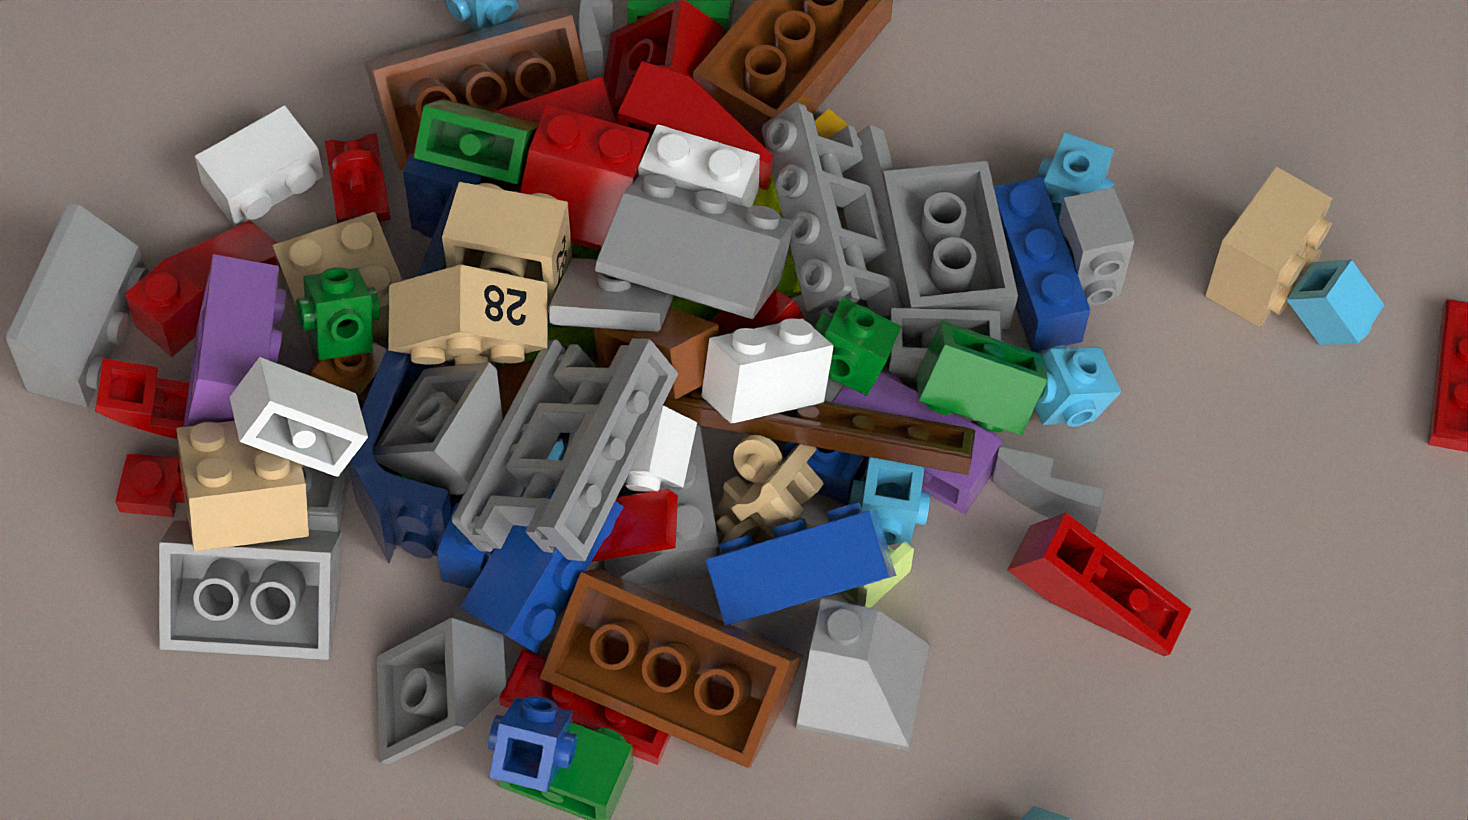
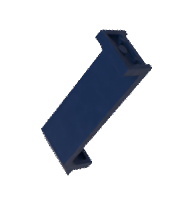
(393, 506)

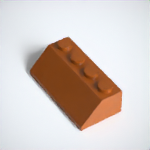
(788, 55)
(477, 70)
(670, 666)

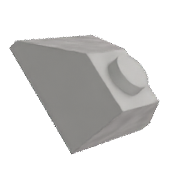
(444, 426)
(862, 676)
(436, 685)

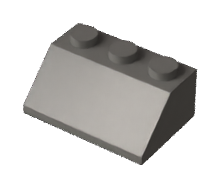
(951, 238)
(696, 245)
(75, 307)
(694, 533)
(251, 596)

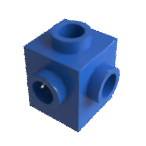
(531, 743)

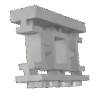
(813, 179)
(594, 463)

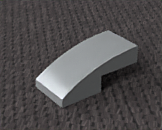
(594, 22)
(1028, 481)

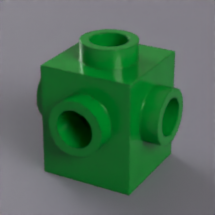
(338, 312)
(860, 344)

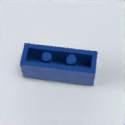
(1045, 277)
(800, 564)
(528, 588)

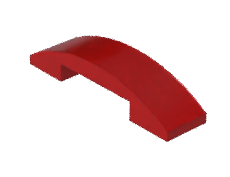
(140, 399)

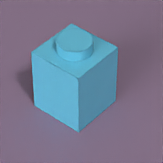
(1335, 302)

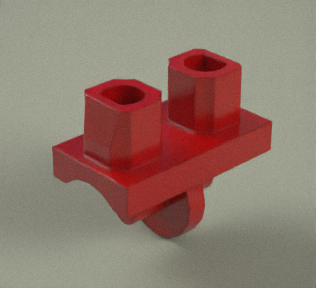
(357, 178)

